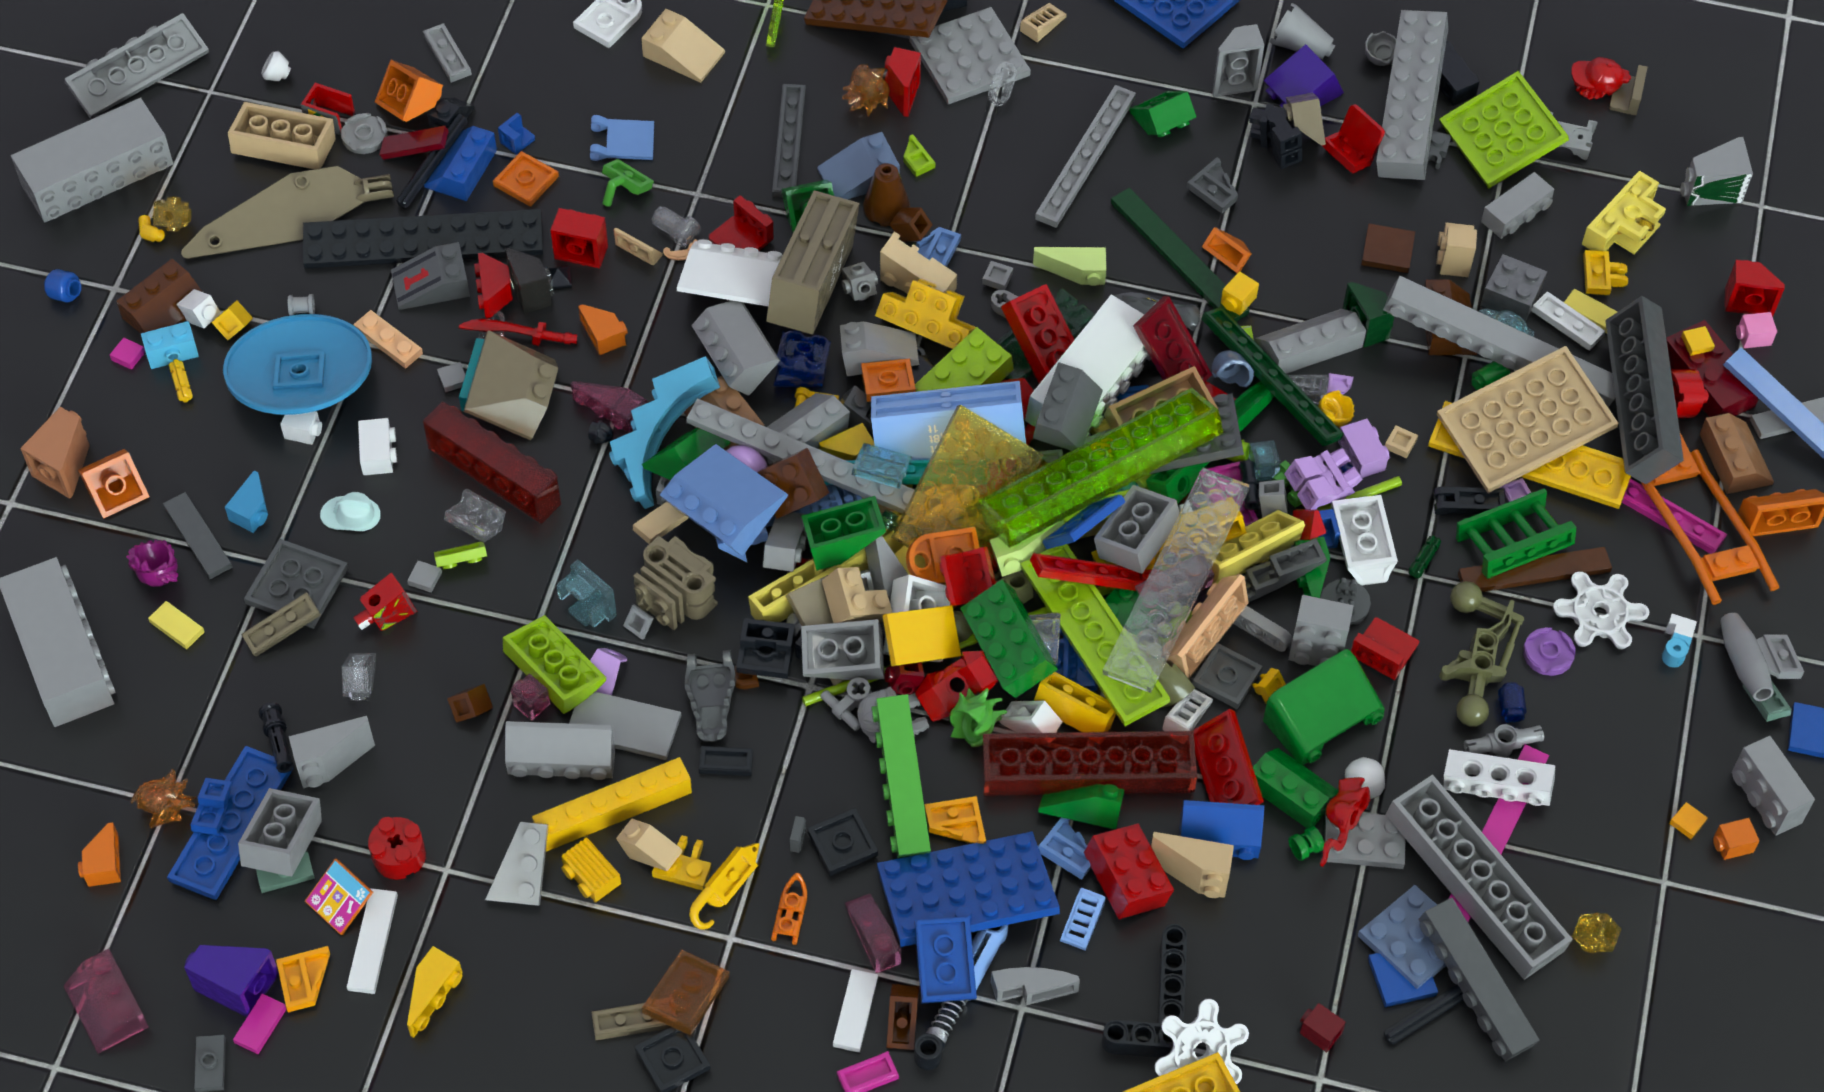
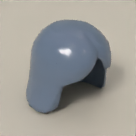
(1232, 368)

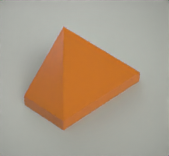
(1227, 249)

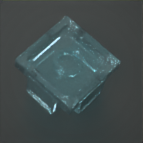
(593, 595)

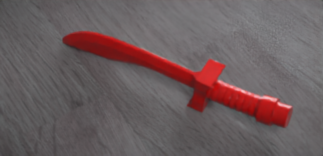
(536, 333)

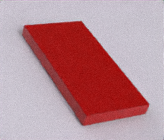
(1226, 761)

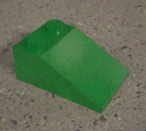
(842, 531)

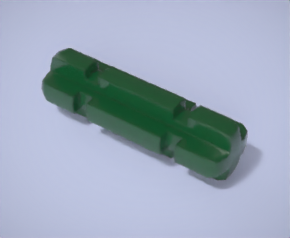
(1424, 556)

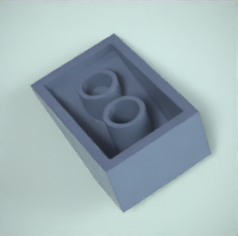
(855, 165)

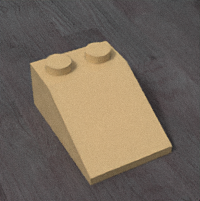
(681, 46)
(1195, 862)

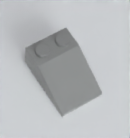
(874, 343)
(843, 650)
(330, 750)

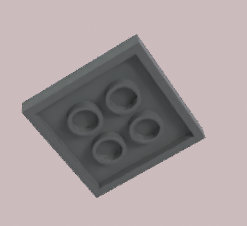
(291, 573)

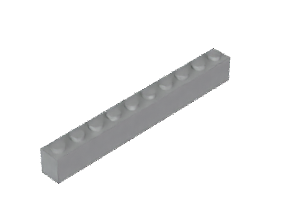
(1480, 332)

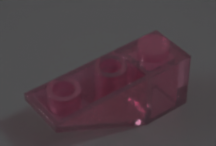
(608, 402)

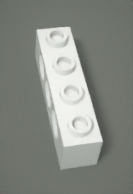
(1511, 771)

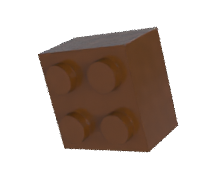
(798, 478)

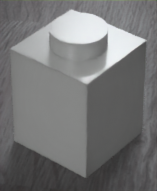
(1272, 497)

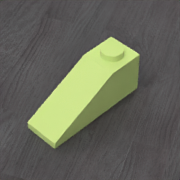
(1077, 264)
(1010, 558)

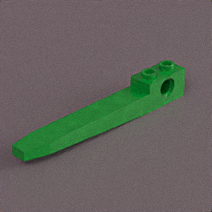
(1180, 481)

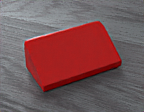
(1313, 523)

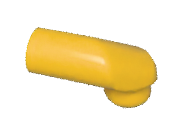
(149, 232)

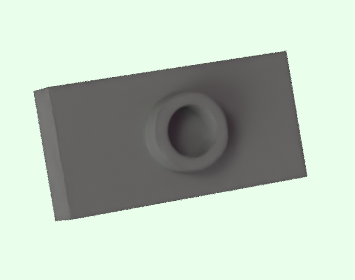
(210, 1063)

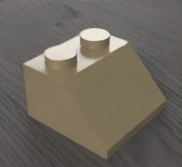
(1305, 114)

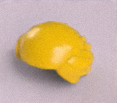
(1337, 408)

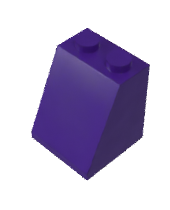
(1302, 75)
(232, 975)

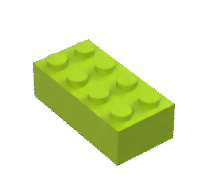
(971, 363)

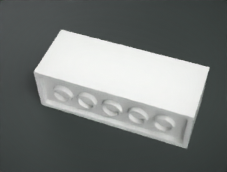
(1106, 352)

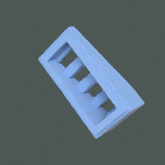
(1087, 902)

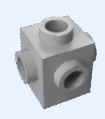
(859, 281)

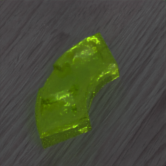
(774, 23)

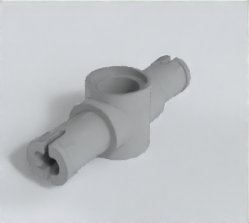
(1515, 737)

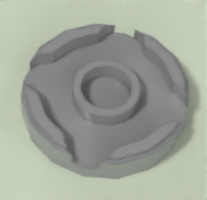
(363, 133)

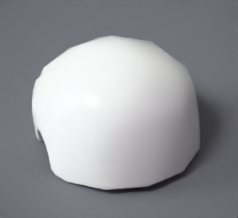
(1370, 771)

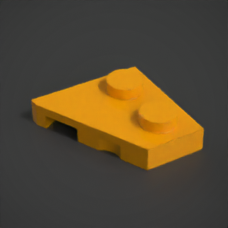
(956, 820)
(302, 977)

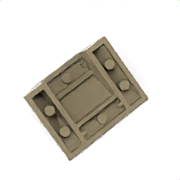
(511, 385)

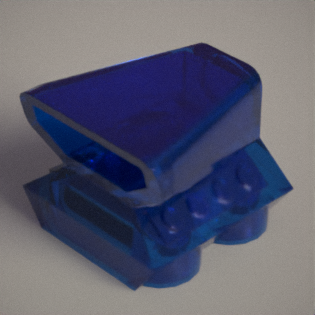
(802, 360)

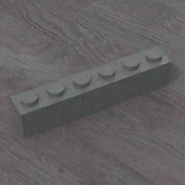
(1478, 979)

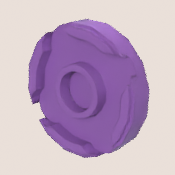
(1549, 651)

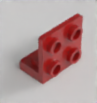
(1384, 648)

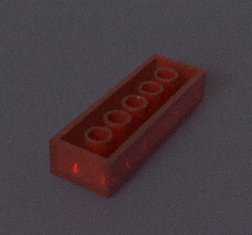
(492, 462)

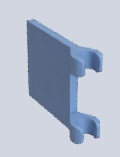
(624, 139)

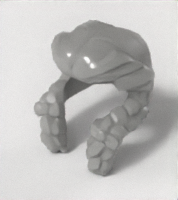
(865, 713)

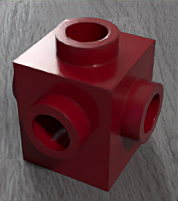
(904, 678)

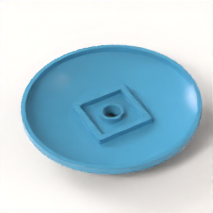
(265, 364)

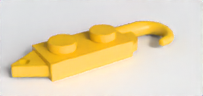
(725, 882)

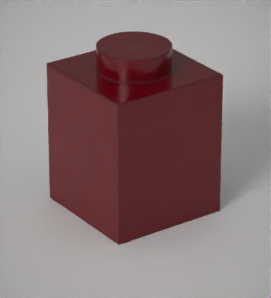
(1321, 1027)

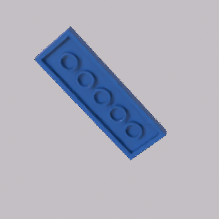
(211, 858)

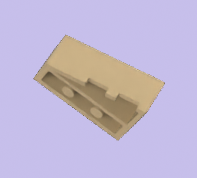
(904, 264)

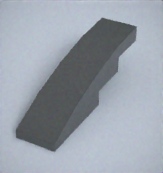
(1283, 568)

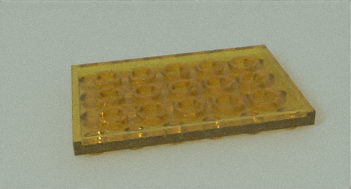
(965, 467)

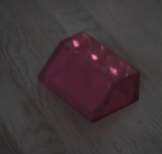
(104, 1002)

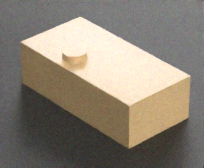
(281, 136)

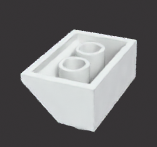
(915, 594)

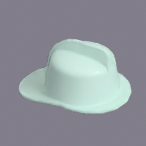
(350, 512)

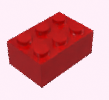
(1128, 871)

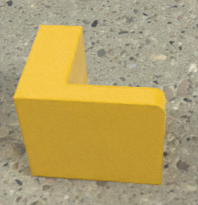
(232, 320)

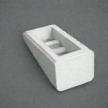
(1174, 722)

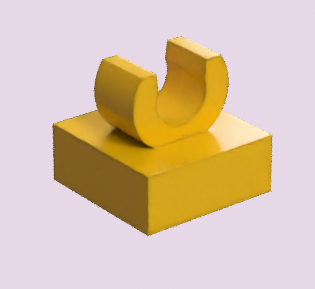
(1269, 683)

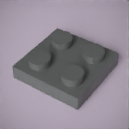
(1227, 675)

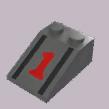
(431, 277)

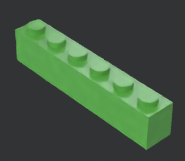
(902, 776)

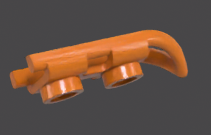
(792, 903)

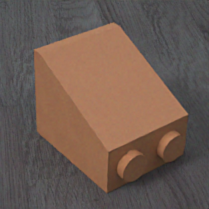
(58, 451)

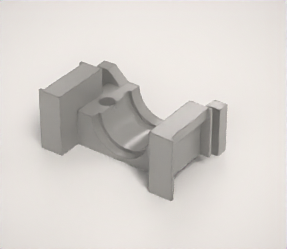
(1579, 138)

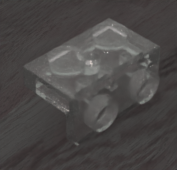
(476, 516)

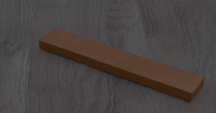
(1542, 570)

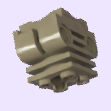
(674, 583)

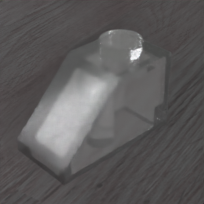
(358, 675)

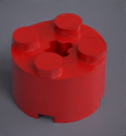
(1688, 392)
(396, 847)

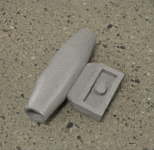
(1760, 657)

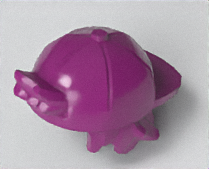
(153, 562)

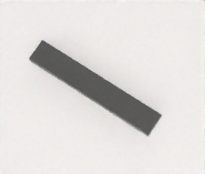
(788, 138)

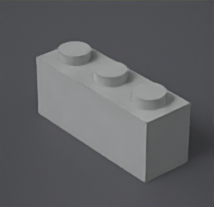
(1518, 205)
(785, 543)

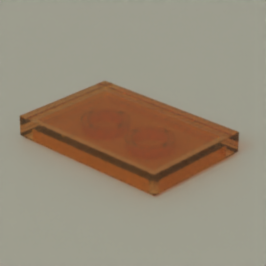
(685, 992)

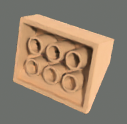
(1209, 623)

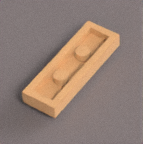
(388, 339)

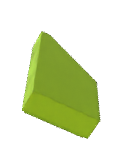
(917, 158)

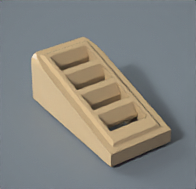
(1037, 33)

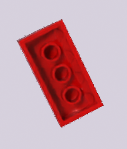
(1038, 329)

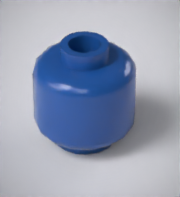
(62, 285)

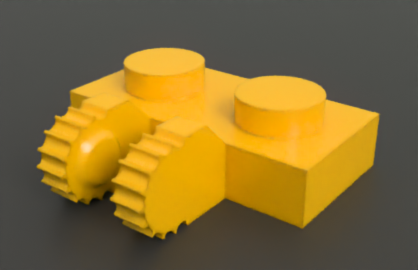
(1601, 273)
(687, 870)

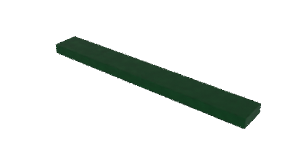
(1172, 249)
(1273, 377)

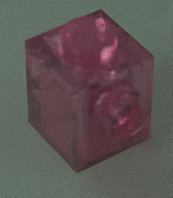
(530, 696)

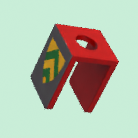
(330, 99)

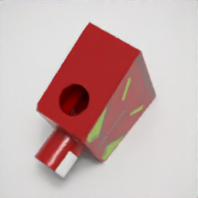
(385, 605)

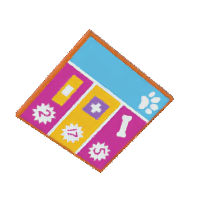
(338, 896)

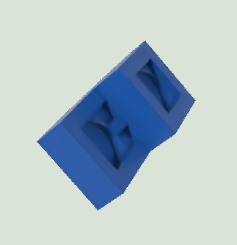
(212, 806)

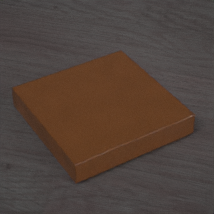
(1388, 248)

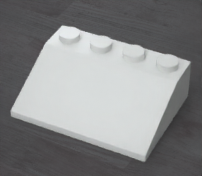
(729, 272)

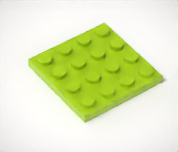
(1503, 129)

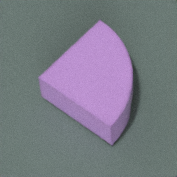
(1339, 382)

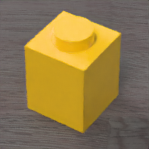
(1239, 293)

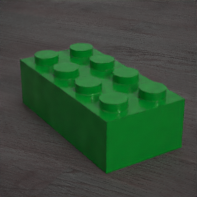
(1008, 638)

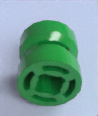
(1306, 843)

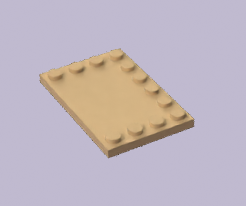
(1527, 419)

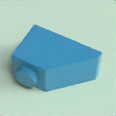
(248, 504)

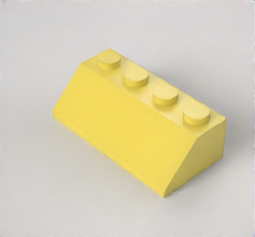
(1263, 538)

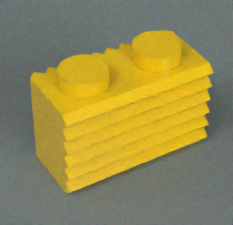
(590, 870)

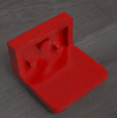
(1356, 141)
(746, 228)
(967, 575)

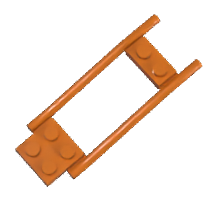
(1718, 564)

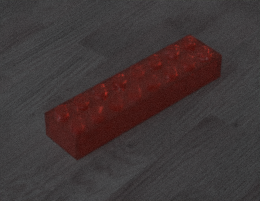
(1080, 759)

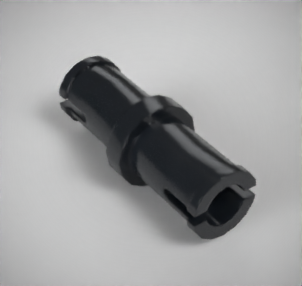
(1247, 475)

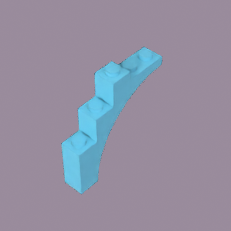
(652, 421)

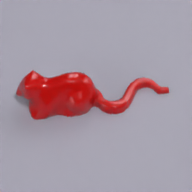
(1345, 811)

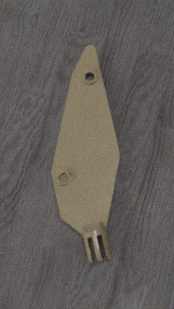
(282, 208)

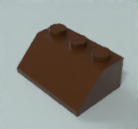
(155, 299)
(1438, 345)

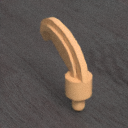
(677, 255)

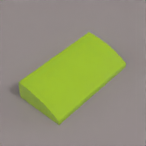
(554, 662)

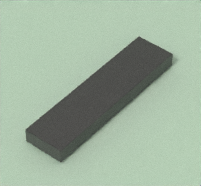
(197, 535)

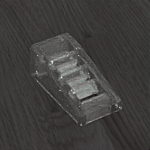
(1313, 382)

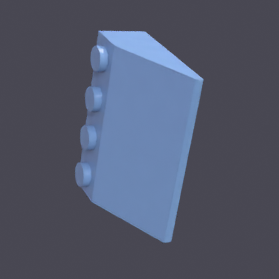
(724, 497)

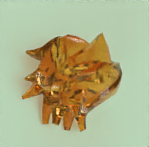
(867, 88)
(163, 799)

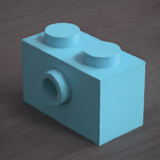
(169, 344)

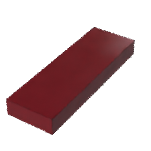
(414, 142)

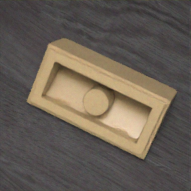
(636, 247)

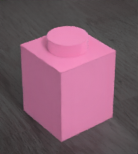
(1756, 330)

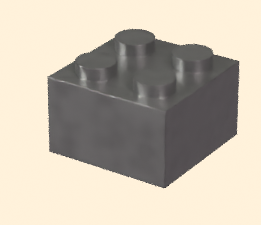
(1513, 287)

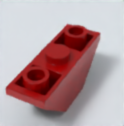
(493, 284)

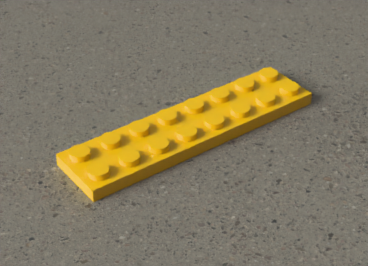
(1578, 472)

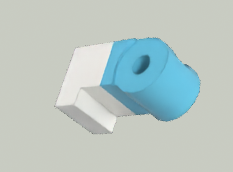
(1678, 646)

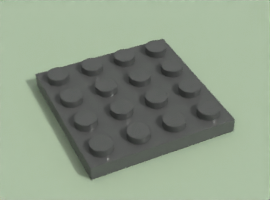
(1221, 447)

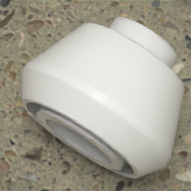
(275, 67)

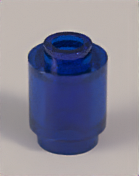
(1512, 702)

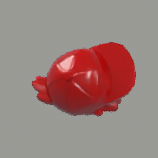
(1598, 77)

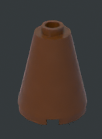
(885, 195)

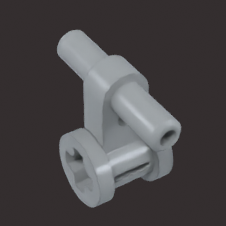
(843, 708)

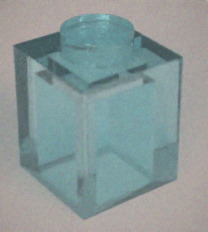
(1265, 459)

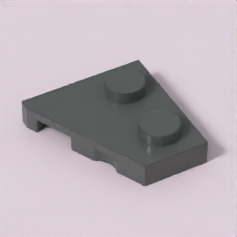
(1214, 186)

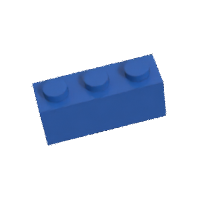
(463, 163)
(1226, 824)

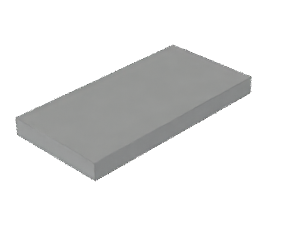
(635, 725)

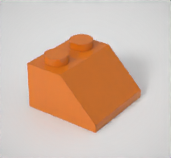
(113, 483)

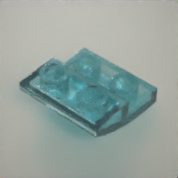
(881, 465)

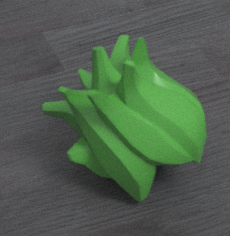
(974, 717)

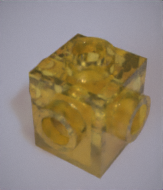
(171, 213)
(1596, 932)

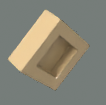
(1401, 441)

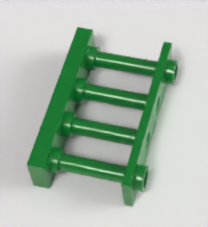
(1523, 551)

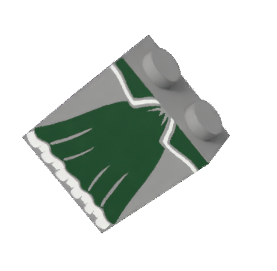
(1718, 175)

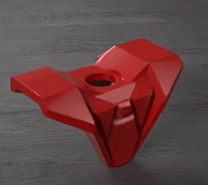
(935, 690)

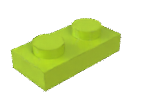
(450, 557)

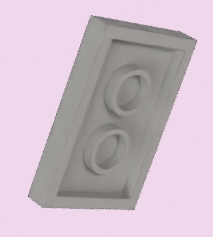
(1370, 843)

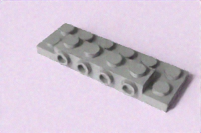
(136, 65)

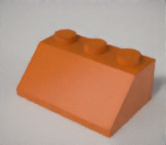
(407, 91)
(1783, 511)

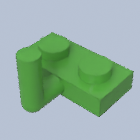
(624, 175)

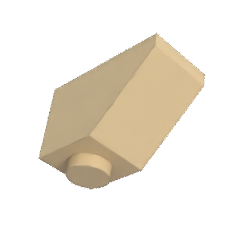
(648, 845)

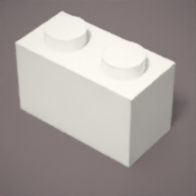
(376, 446)

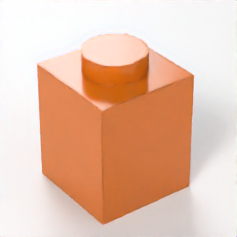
(1735, 839)

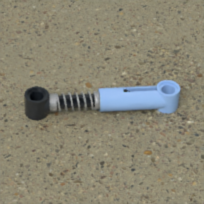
(937, 1034)

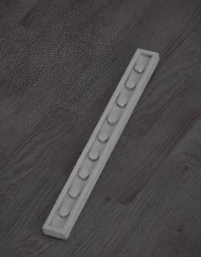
(778, 446)

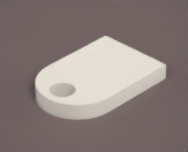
(608, 20)

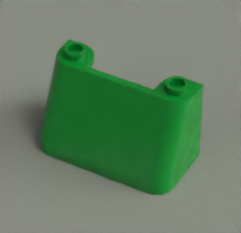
(1322, 706)

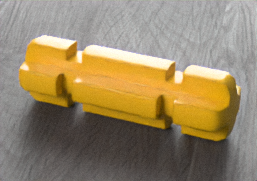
(180, 380)

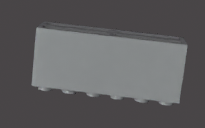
(92, 159)
(57, 641)

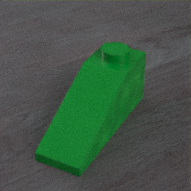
(1088, 804)

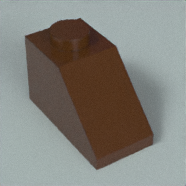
(902, 1016)

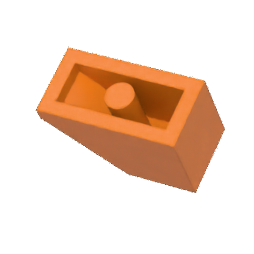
(603, 328)
(101, 858)

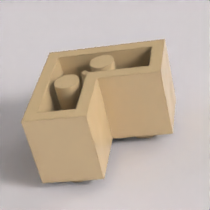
(1456, 249)
(849, 599)

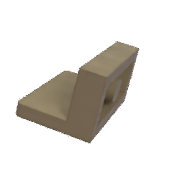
(1629, 95)

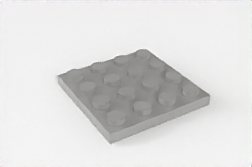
(966, 54)

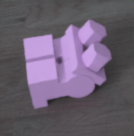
(1322, 479)

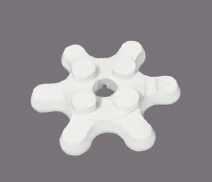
(1604, 596)
(1202, 1029)

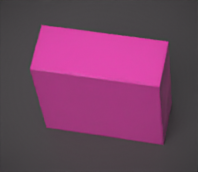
(127, 353)

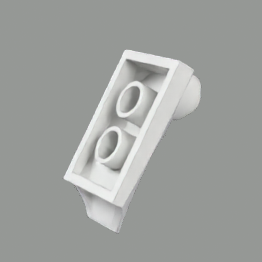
(1365, 538)

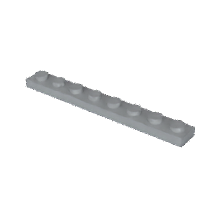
(1085, 156)

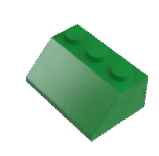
(682, 452)
(1293, 787)

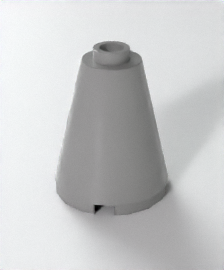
(1299, 29)

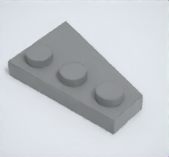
(522, 868)

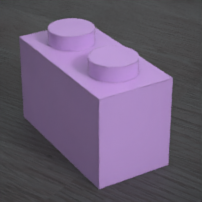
(1364, 448)

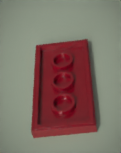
(1169, 341)

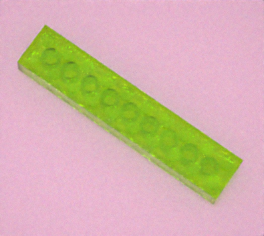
(1100, 467)

